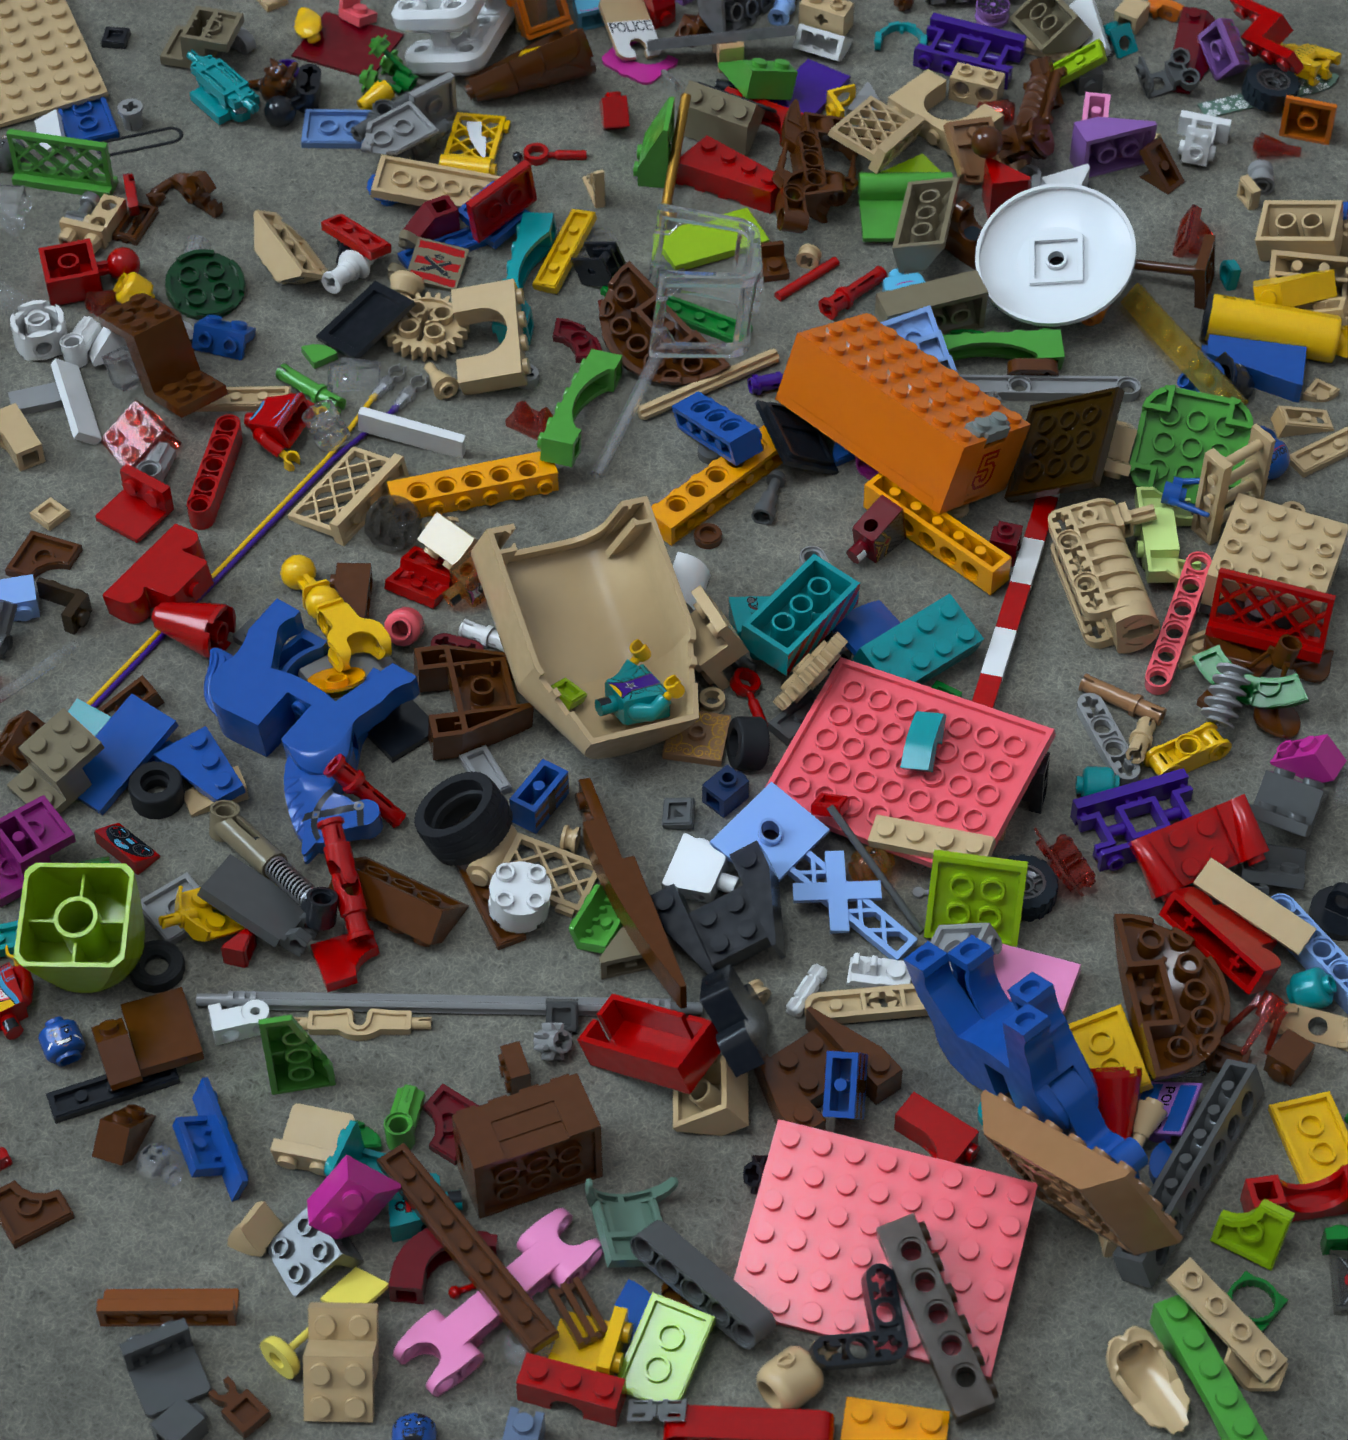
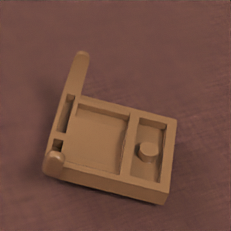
(967, 164)

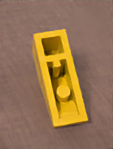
(1296, 289)

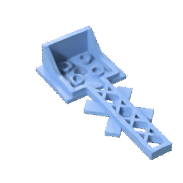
(797, 836)

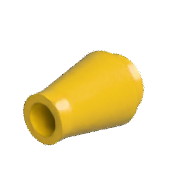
(378, 91)

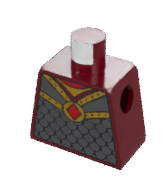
(877, 531)

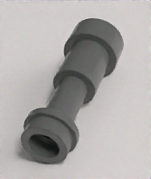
(764, 510)

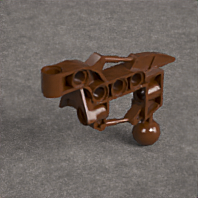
(810, 188)

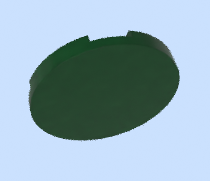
(204, 284)

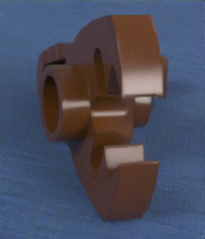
(194, 189)

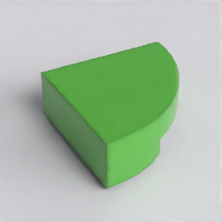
(319, 354)

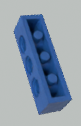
(718, 428)

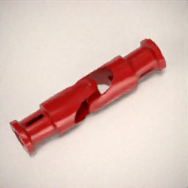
(342, 868)

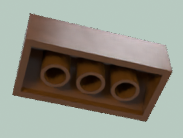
(406, 903)

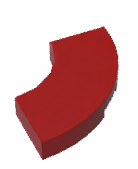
(131, 194)

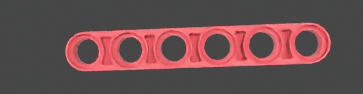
(1179, 622)

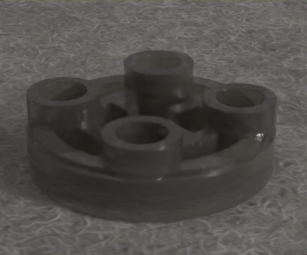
(393, 523)

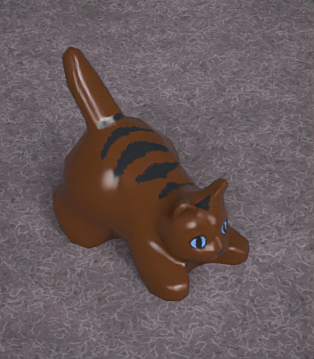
(277, 79)

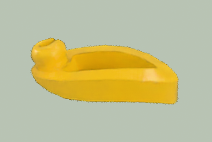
(308, 25)

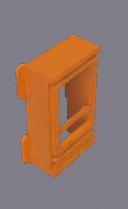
(544, 28)

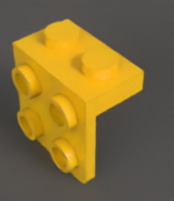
(601, 1355)

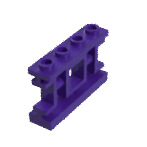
(969, 37)
(1128, 802)

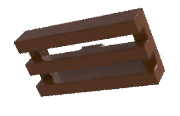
(139, 224)
(566, 1290)

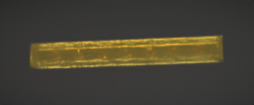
(1178, 344)

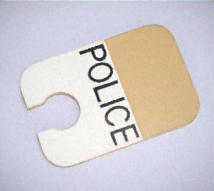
(626, 23)

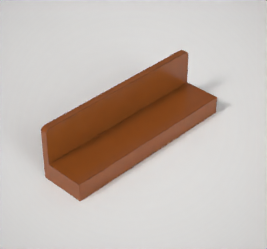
(159, 1306)

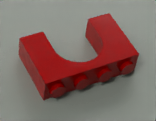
(936, 1130)

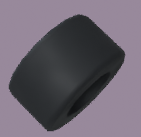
(748, 743)
(159, 804)

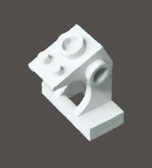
(1199, 142)

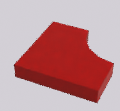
(341, 960)

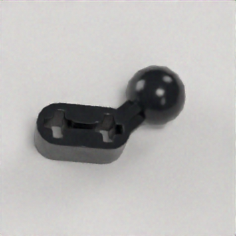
(282, 110)

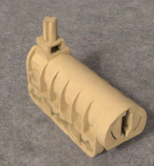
(1108, 579)

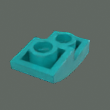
(922, 741)

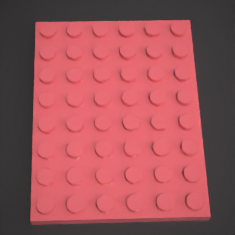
(856, 747)
(818, 1235)

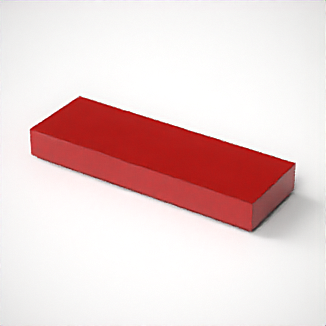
(356, 236)

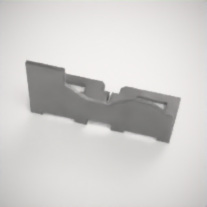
(663, 1408)

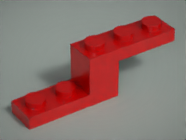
(1266, 35)

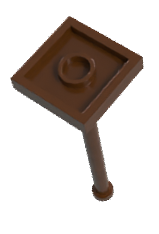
(1202, 272)

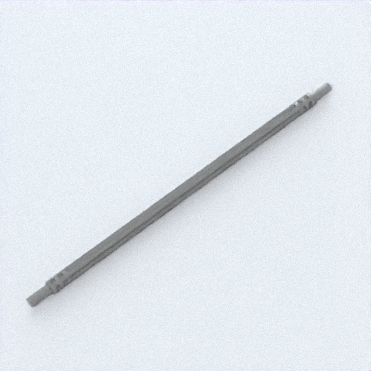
(420, 1002)

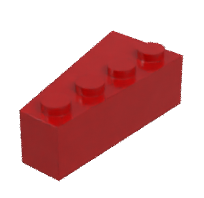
(728, 174)

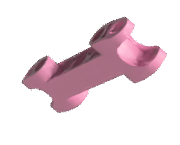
(456, 1338)

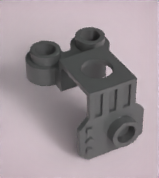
(1172, 75)

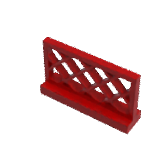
(1267, 632)

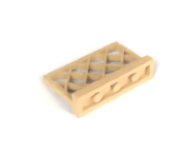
(890, 143)
(352, 516)

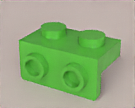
(595, 922)

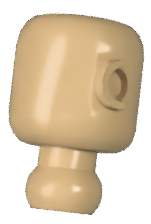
(791, 1378)

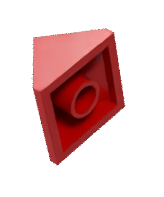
(1001, 184)

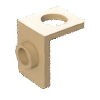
(1247, 1379)

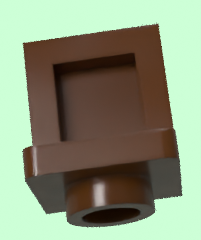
(692, 26)

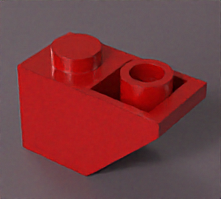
(614, 110)

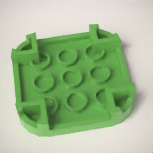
(1177, 432)

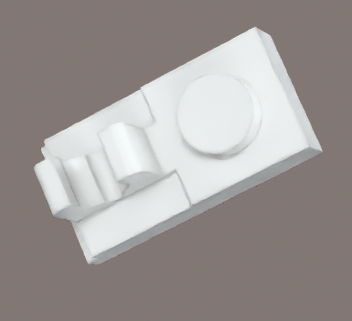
(876, 972)

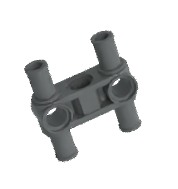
(418, 152)

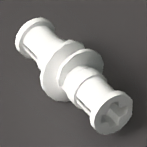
(349, 268)

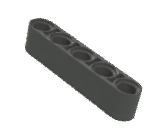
(703, 1284)

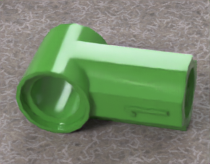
(404, 1117)

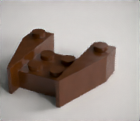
(480, 698)
(796, 1074)

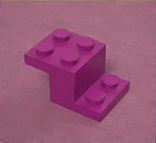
(29, 838)

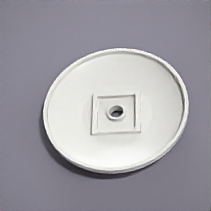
(1051, 223)

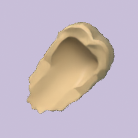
(1148, 1379)

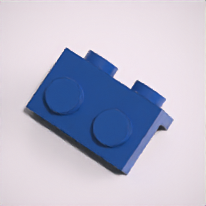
(222, 337)

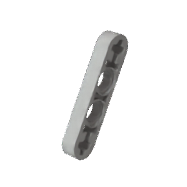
(1106, 740)

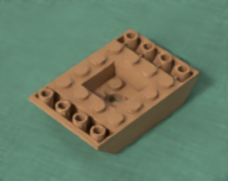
(1078, 1179)

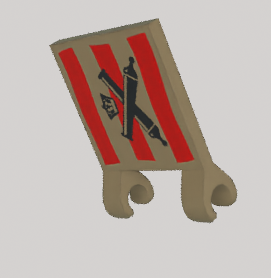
(434, 261)

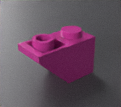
(1310, 757)

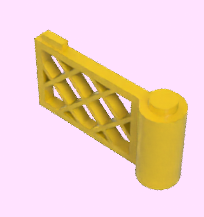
(469, 158)

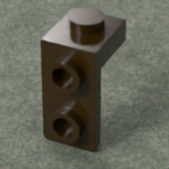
(75, 600)

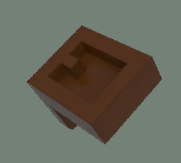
(774, 261)

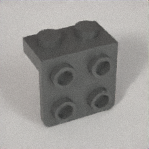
(164, 1367)

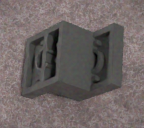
(1289, 802)

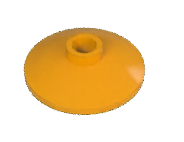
(337, 682)

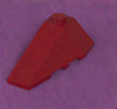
(1190, 25)

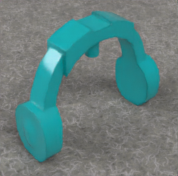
(898, 26)

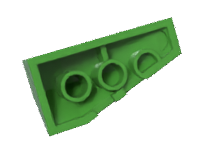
(293, 1057)

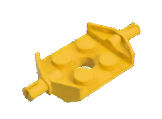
(198, 918)

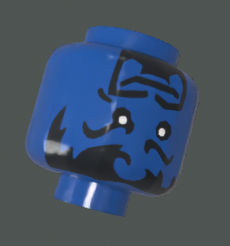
(414, 1427)

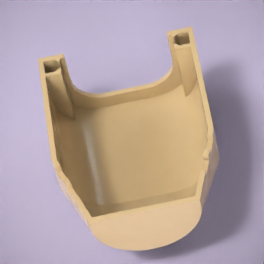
(577, 610)

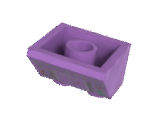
(1223, 49)

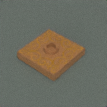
(701, 742)

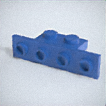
(208, 1142)

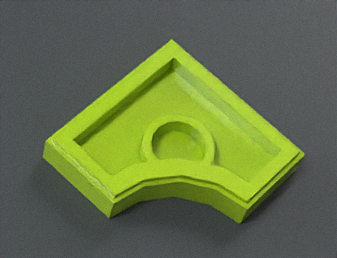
(1254, 1234)

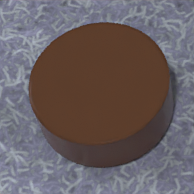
(707, 536)

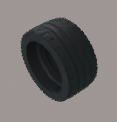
(474, 835)

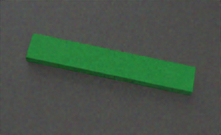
(700, 318)

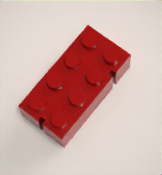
(650, 1043)

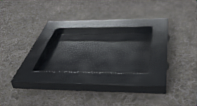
(365, 320)
(795, 439)

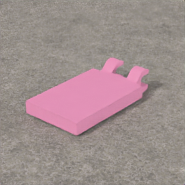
(1016, 963)

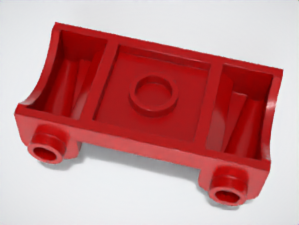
(1181, 850)

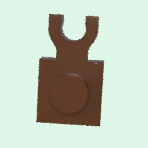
(241, 1410)

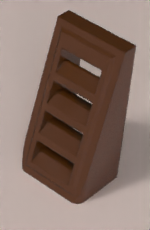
(137, 688)

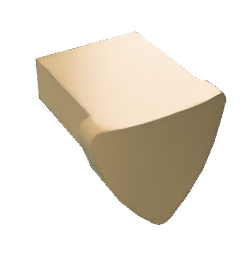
(255, 1231)

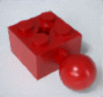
(73, 270)

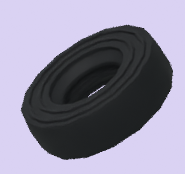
(166, 980)

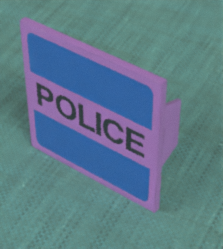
(1178, 1101)

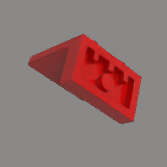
(138, 506)

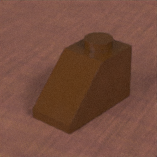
(116, 1053)

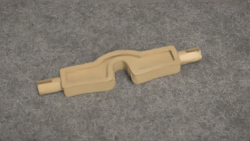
(377, 1023)

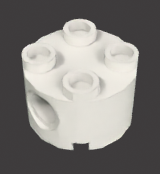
(38, 330)
(519, 896)

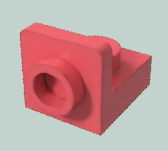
(356, 13)

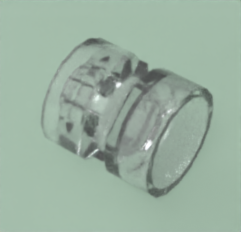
(325, 424)

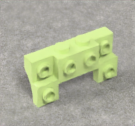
(1159, 541)

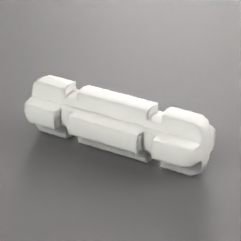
(808, 986)

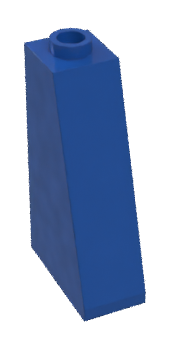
(1273, 366)

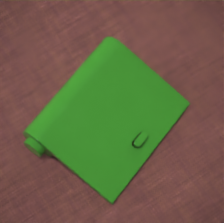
(882, 201)

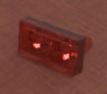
(1189, 231)
(528, 420)

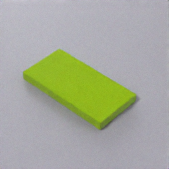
(699, 245)

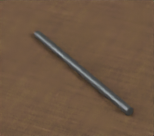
(876, 870)

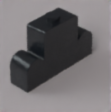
(737, 1017)

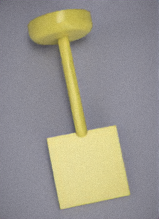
(355, 1287)

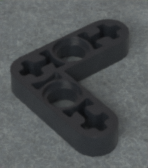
(879, 1332)

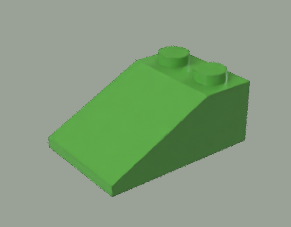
(761, 78)
(656, 148)

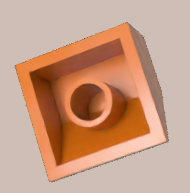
(1308, 120)

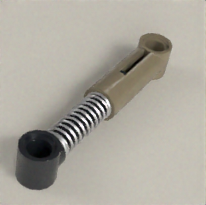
(230, 827)

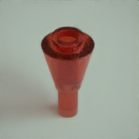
(1269, 146)
(99, 301)

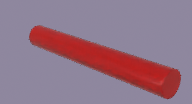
(807, 279)

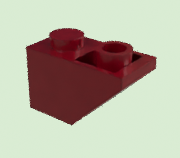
(435, 218)

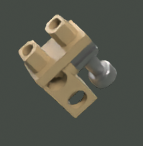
(98, 225)

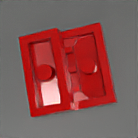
(420, 578)

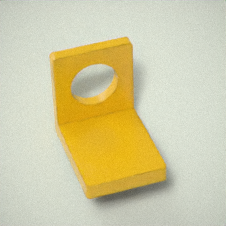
(833, 106)

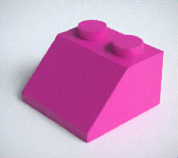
(349, 1199)

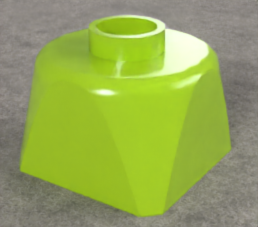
(80, 924)

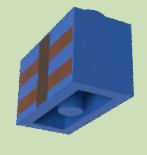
(539, 796)
(845, 1085)

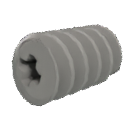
(1225, 694)

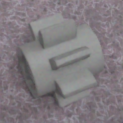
(552, 1041)

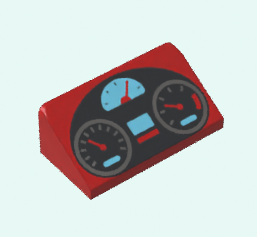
(126, 847)

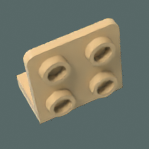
(309, 1138)

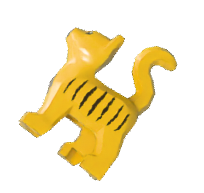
(1315, 60)

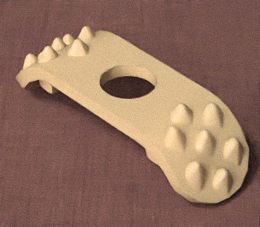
(1298, 1020)

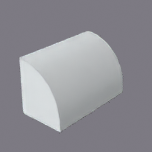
(821, 42)
(690, 574)

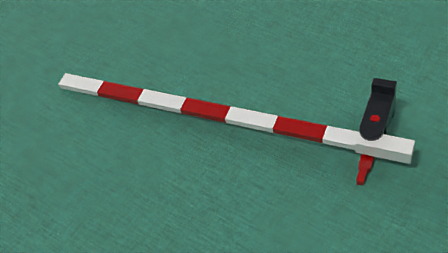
(1007, 629)

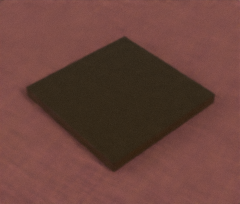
(1065, 445)

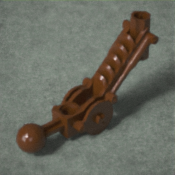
(1032, 130)

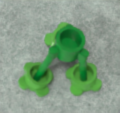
(390, 64)

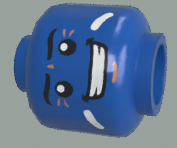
(61, 1041)

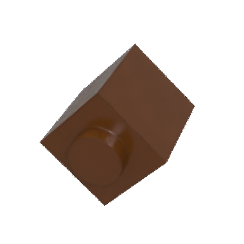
(1289, 1057)

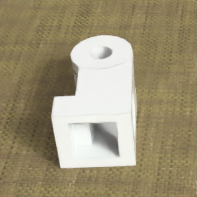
(237, 1022)

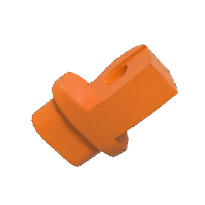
(1165, 9)

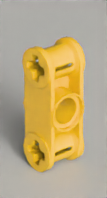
(1189, 750)

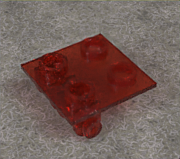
(1067, 862)

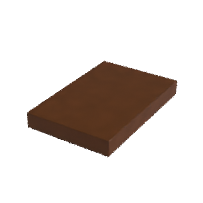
(162, 1032)

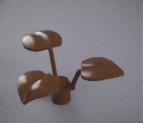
(1284, 721)

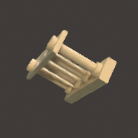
(1218, 476)

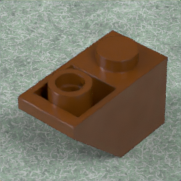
(122, 1134)

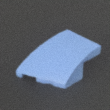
(921, 328)

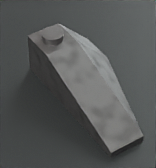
(732, 14)

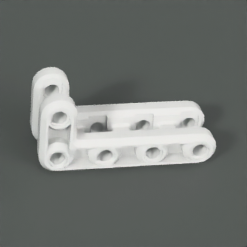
(482, 27)

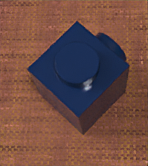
(725, 791)

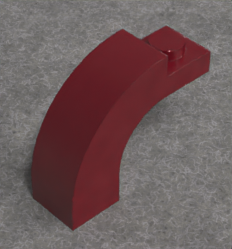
(418, 1261)

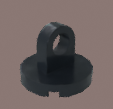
(1330, 910)

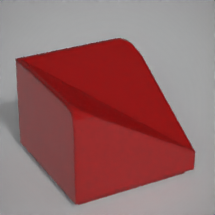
(239, 949)

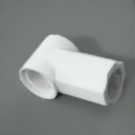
(78, 343)

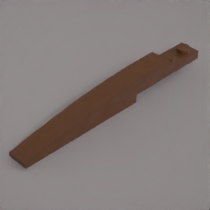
(628, 894)

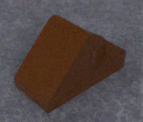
(1161, 167)

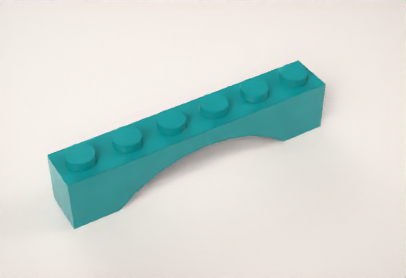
(533, 242)

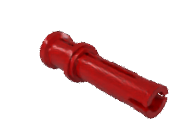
(845, 296)
(355, 783)

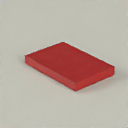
(501, 201)

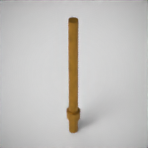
(676, 149)

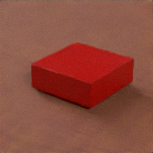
(825, 800)

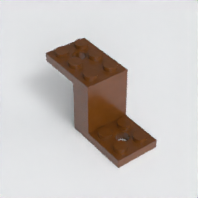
(162, 354)

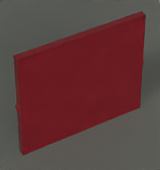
(345, 45)

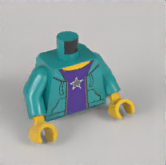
(636, 693)

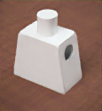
(699, 871)

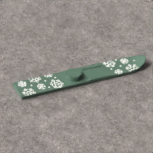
(1237, 102)

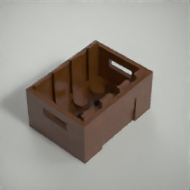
(527, 1144)

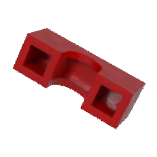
(593, 1392)

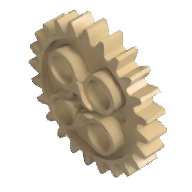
(440, 332)
(810, 671)

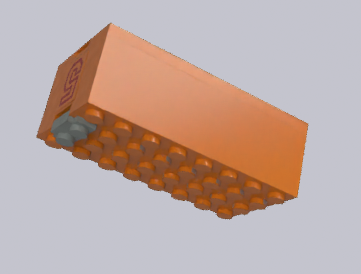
(902, 412)

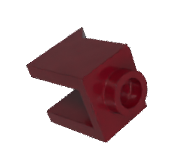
(1007, 538)

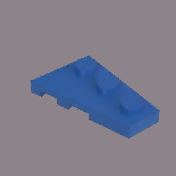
(203, 765)

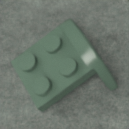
(623, 1216)

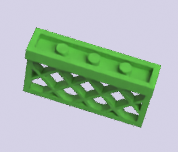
(61, 177)

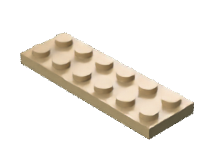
(420, 181)

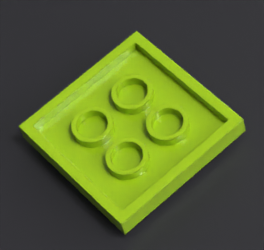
(976, 891)

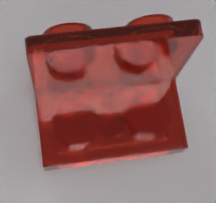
(136, 434)

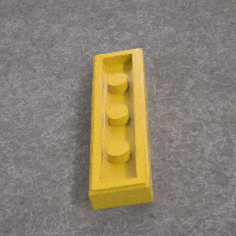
(566, 246)

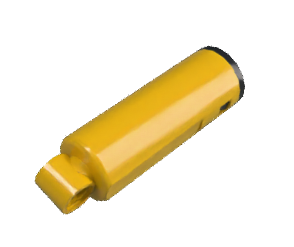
(1275, 323)

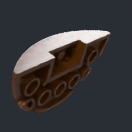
(626, 330)
(1170, 995)

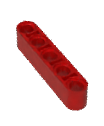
(214, 472)
(750, 1423)

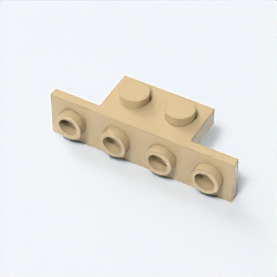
(1226, 1320)

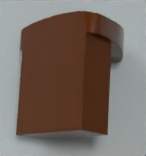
(1222, 1053)

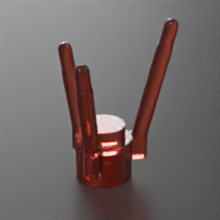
(1269, 1008)

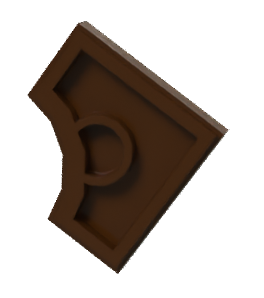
(42, 553)
(31, 1214)

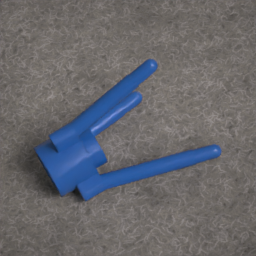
(1175, 495)

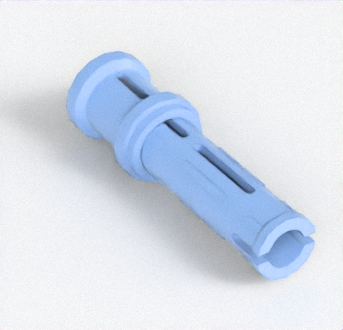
(780, 13)

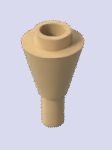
(443, 385)
(1147, 1119)

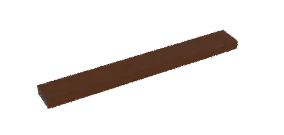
(468, 1250)

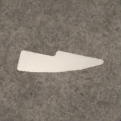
(478, 141)

